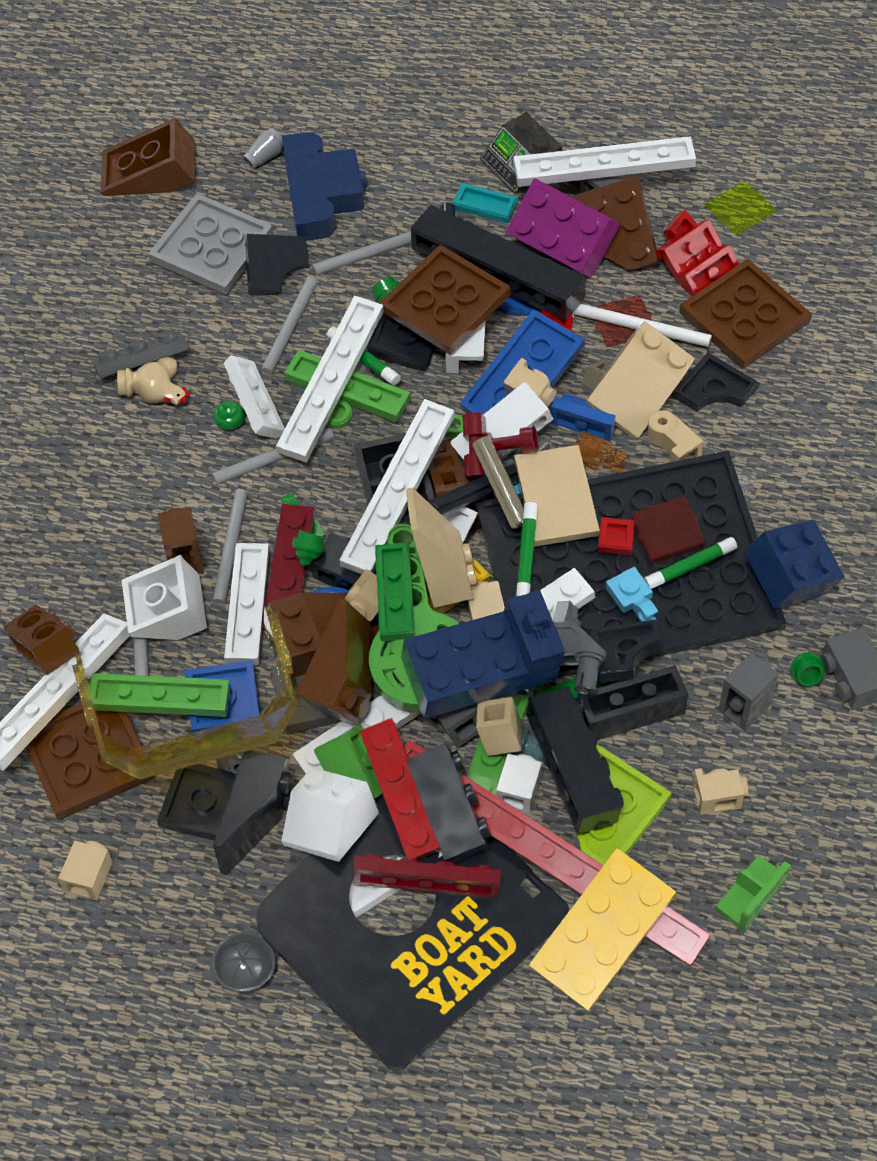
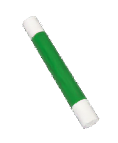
(374, 363)
(527, 548)
(691, 562)

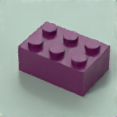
(563, 228)

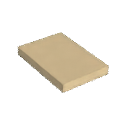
(561, 490)

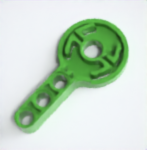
(425, 621)

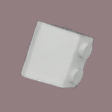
(164, 601)
(327, 814)

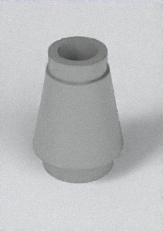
(264, 148)

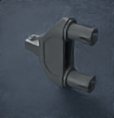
(579, 649)

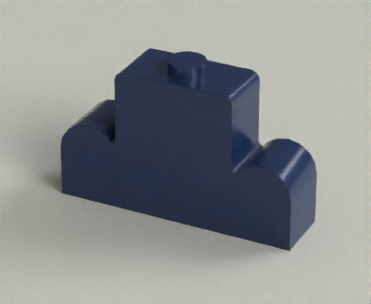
(321, 184)

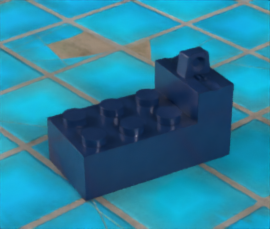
(484, 657)

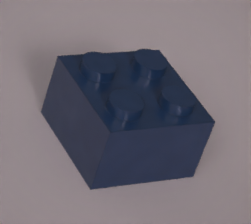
(793, 564)

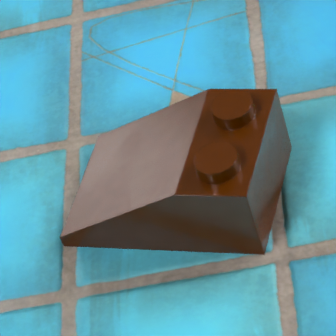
(149, 162)
(303, 623)
(340, 670)

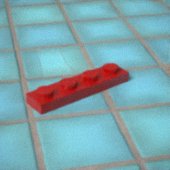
(399, 789)

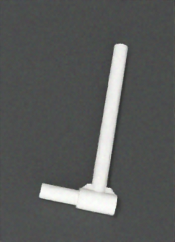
(634, 322)

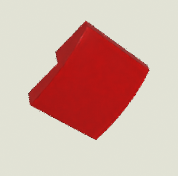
(698, 257)

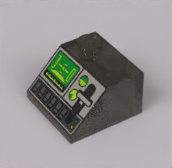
(516, 138)

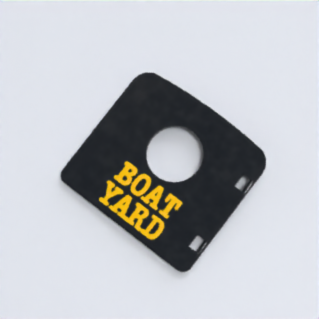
(413, 985)

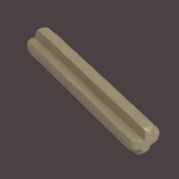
(499, 481)

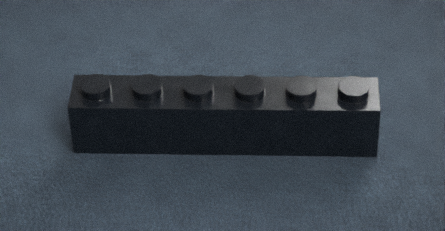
(529, 275)

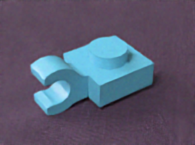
(632, 592)

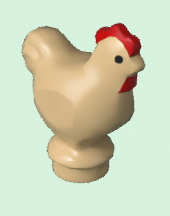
(152, 382)

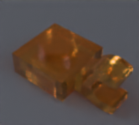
(598, 452)

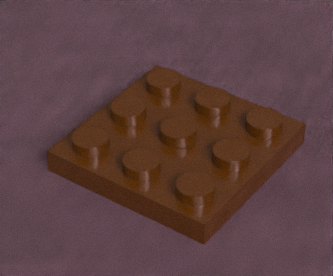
(445, 299)
(745, 313)
(71, 762)

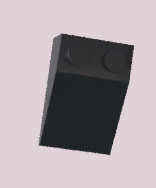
(372, 463)
(253, 807)

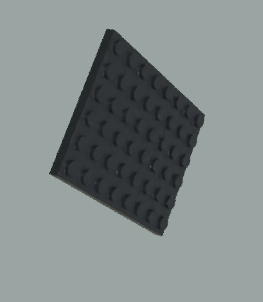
(695, 609)

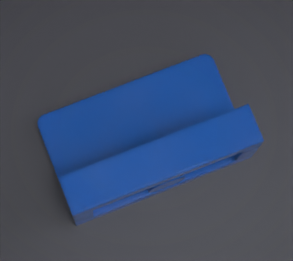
(578, 416)

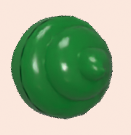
(383, 288)
(228, 415)
(308, 547)
(807, 669)

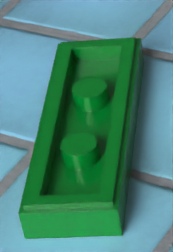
(394, 591)

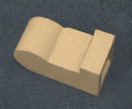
(673, 436)

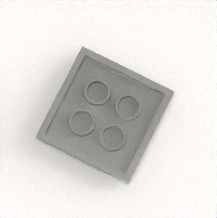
(208, 243)

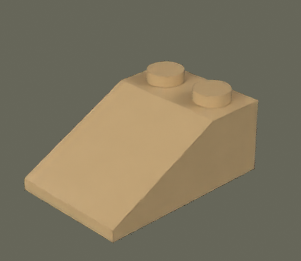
(640, 379)
(441, 553)

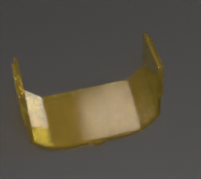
(206, 743)

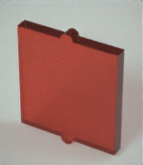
(616, 334)
(668, 528)

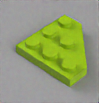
(642, 805)

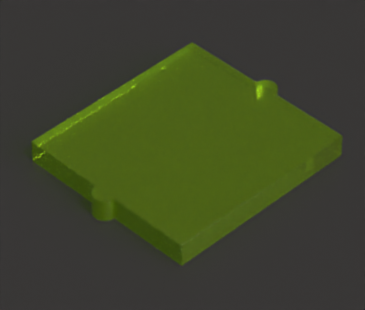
(740, 208)

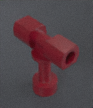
(475, 427)

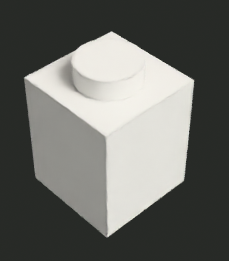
(519, 781)

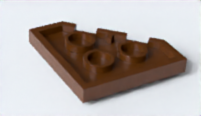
(625, 203)

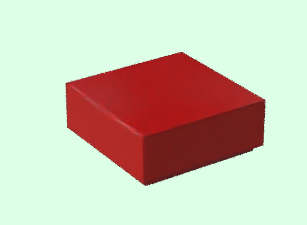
(616, 536)

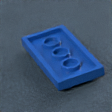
(538, 341)

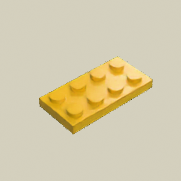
(602, 929)

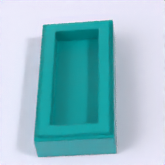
(485, 203)

